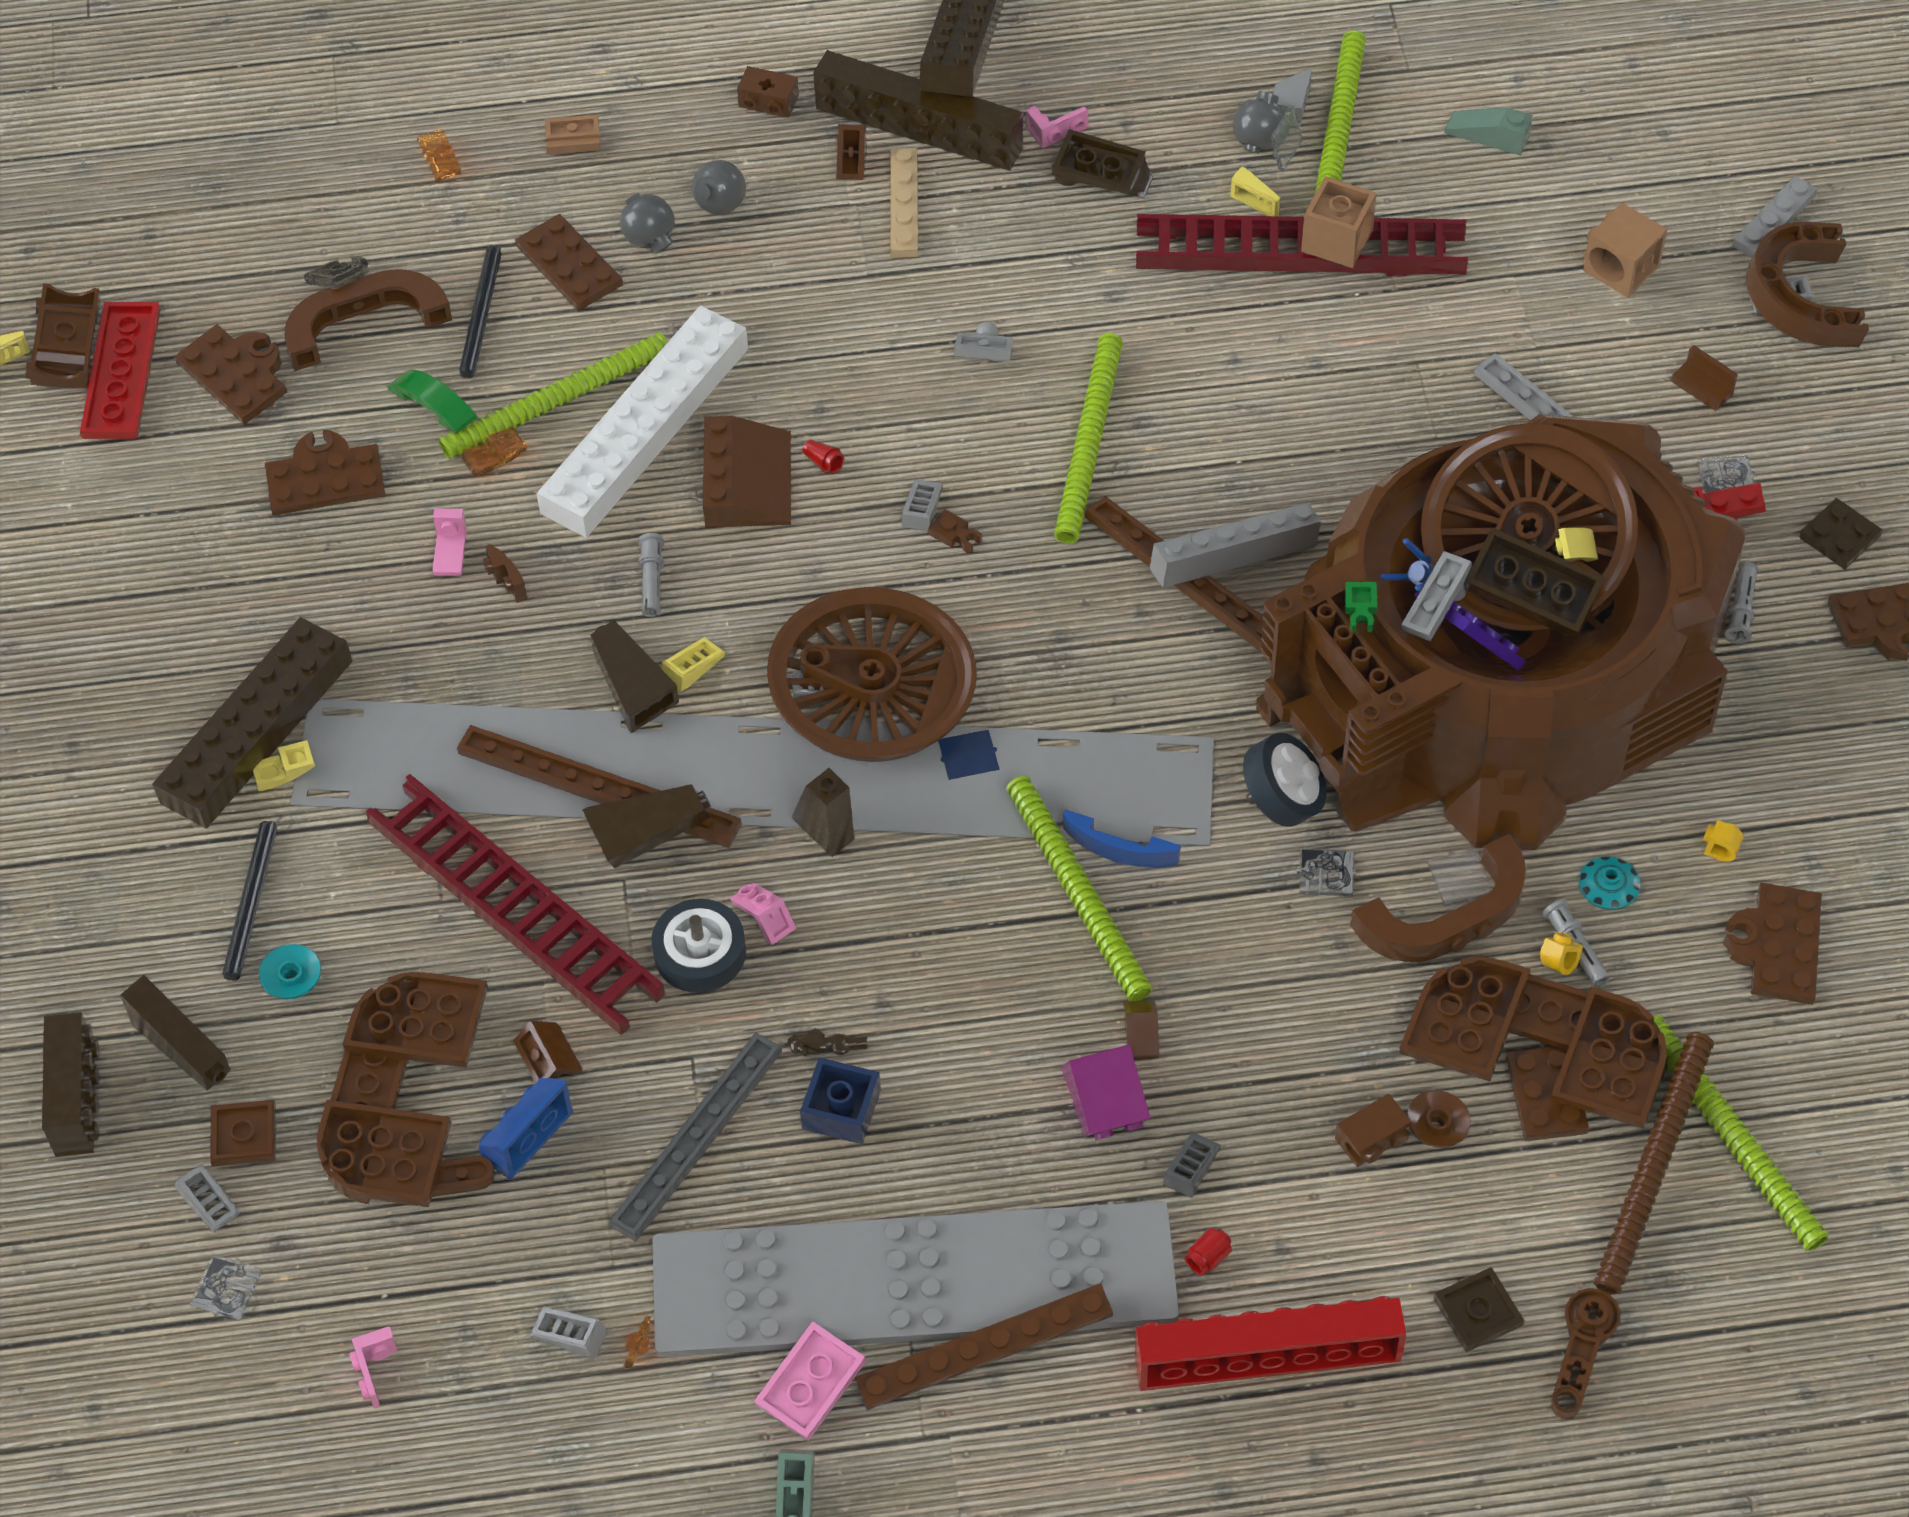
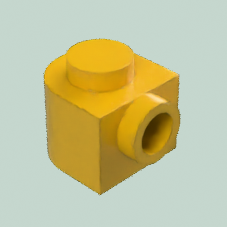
(1723, 841)
(1561, 953)

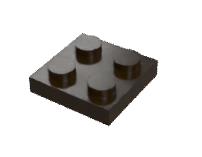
(1840, 533)
(1478, 1309)

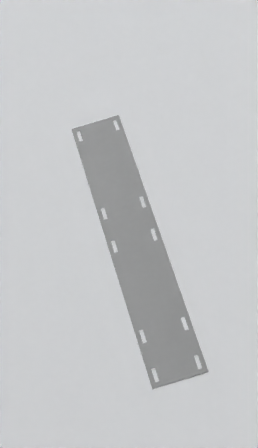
(1108, 777)

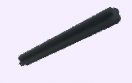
(480, 312)
(249, 901)

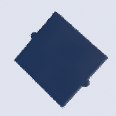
(968, 754)

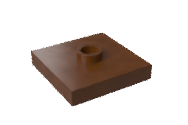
(243, 1133)

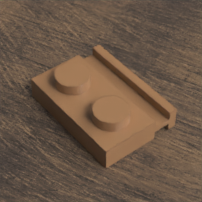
(572, 134)

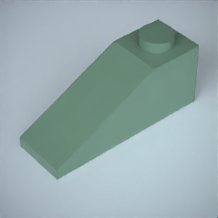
(1492, 127)
(795, 1483)

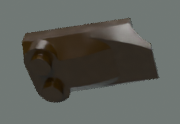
(1102, 165)

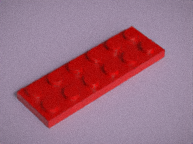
(120, 370)

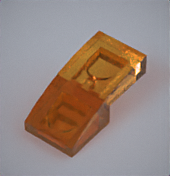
(439, 155)
(499, 450)

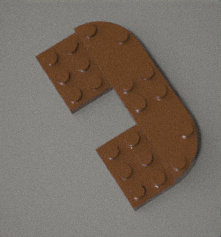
(1610, 1040)
(362, 1138)

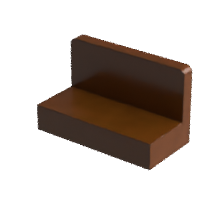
(1705, 379)
(546, 1051)

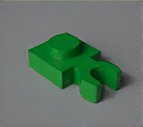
(1361, 603)

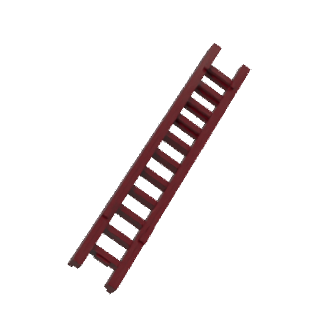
(1274, 227)
(527, 886)

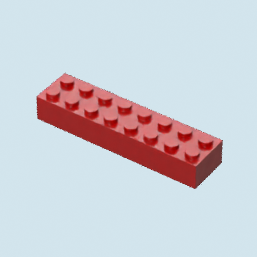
(1269, 1343)

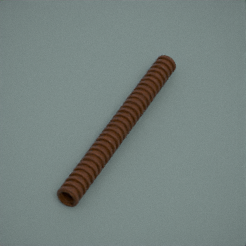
(1654, 1163)

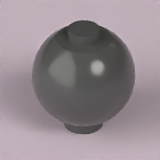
(1256, 121)
(718, 187)
(647, 222)

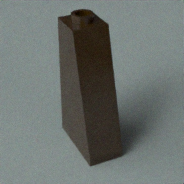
(633, 677)
(826, 812)
(645, 821)
(174, 1033)

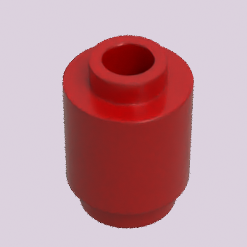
(1208, 1251)

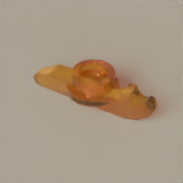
(637, 1343)

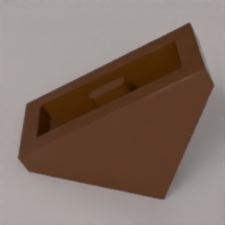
(851, 151)
(1142, 1028)

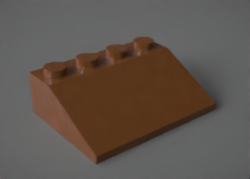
(745, 473)

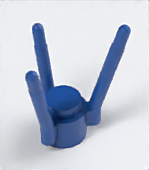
(1418, 571)

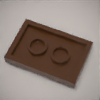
(1533, 1081)

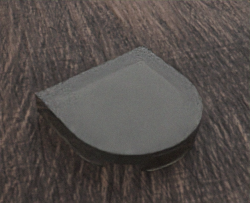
(338, 274)

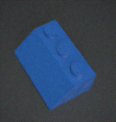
(527, 1126)

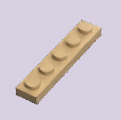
(904, 202)

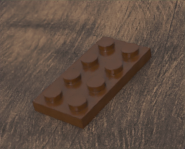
(569, 262)

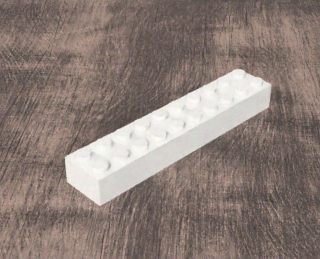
(642, 421)

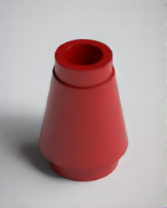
(824, 456)

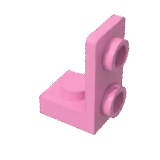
(1052, 132)
(450, 541)
(767, 909)
(370, 1347)

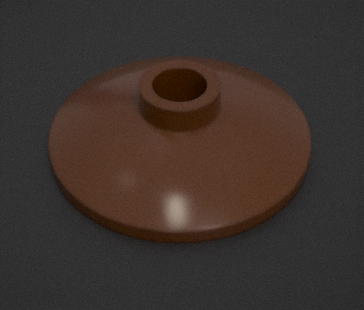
(1440, 1108)

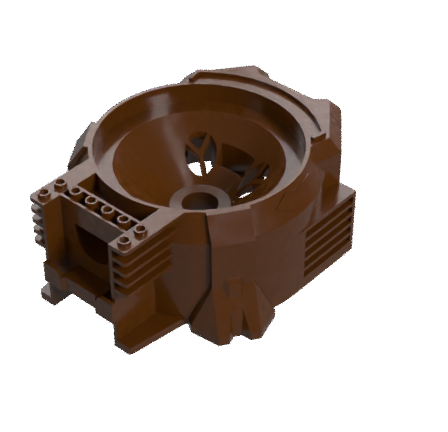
(1456, 718)

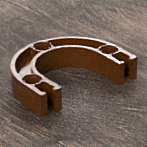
(1787, 308)

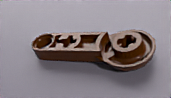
(1583, 1345)

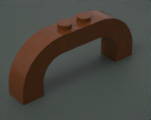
(357, 298)
(1455, 929)

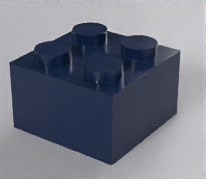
(840, 1100)

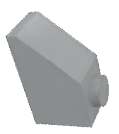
(1294, 92)

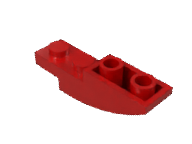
(1734, 501)

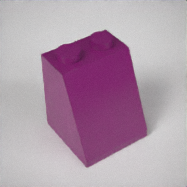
(1106, 1092)

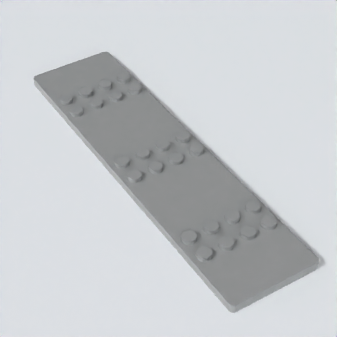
(906, 1276)

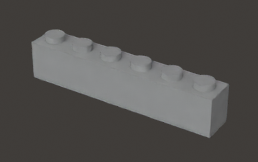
(1235, 545)

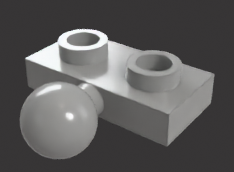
(984, 344)

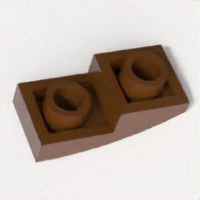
(504, 572)

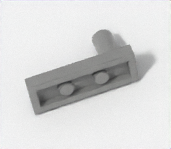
(1437, 596)

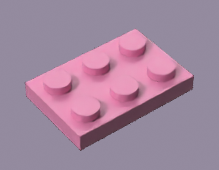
(810, 1381)

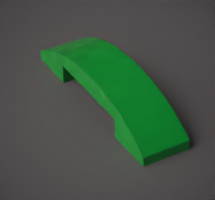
(434, 396)

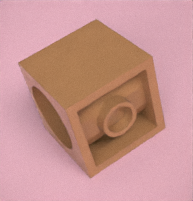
(1338, 222)
(1624, 249)

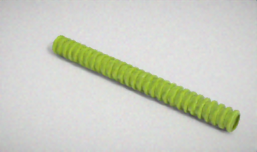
(1342, 106)
(554, 395)
(1088, 438)
(1079, 889)
(1748, 1152)

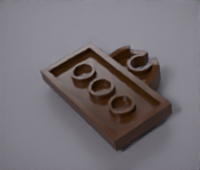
(235, 370)
(324, 475)
(1874, 617)
(1779, 942)

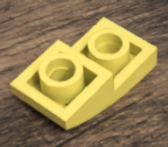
(1576, 544)

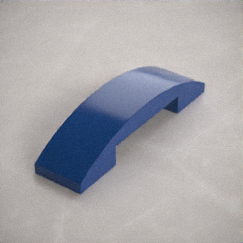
(1157, 854)

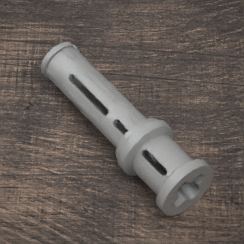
(651, 563)
(1741, 612)
(1564, 922)

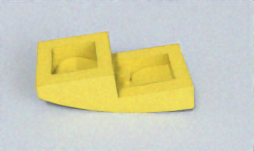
(283, 768)

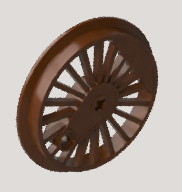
(1565, 457)
(872, 675)

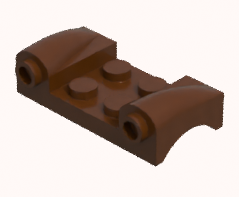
(63, 338)

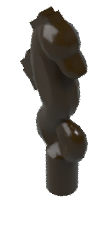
(816, 1041)

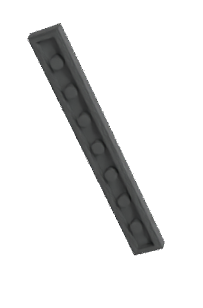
(695, 1137)

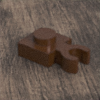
(952, 529)

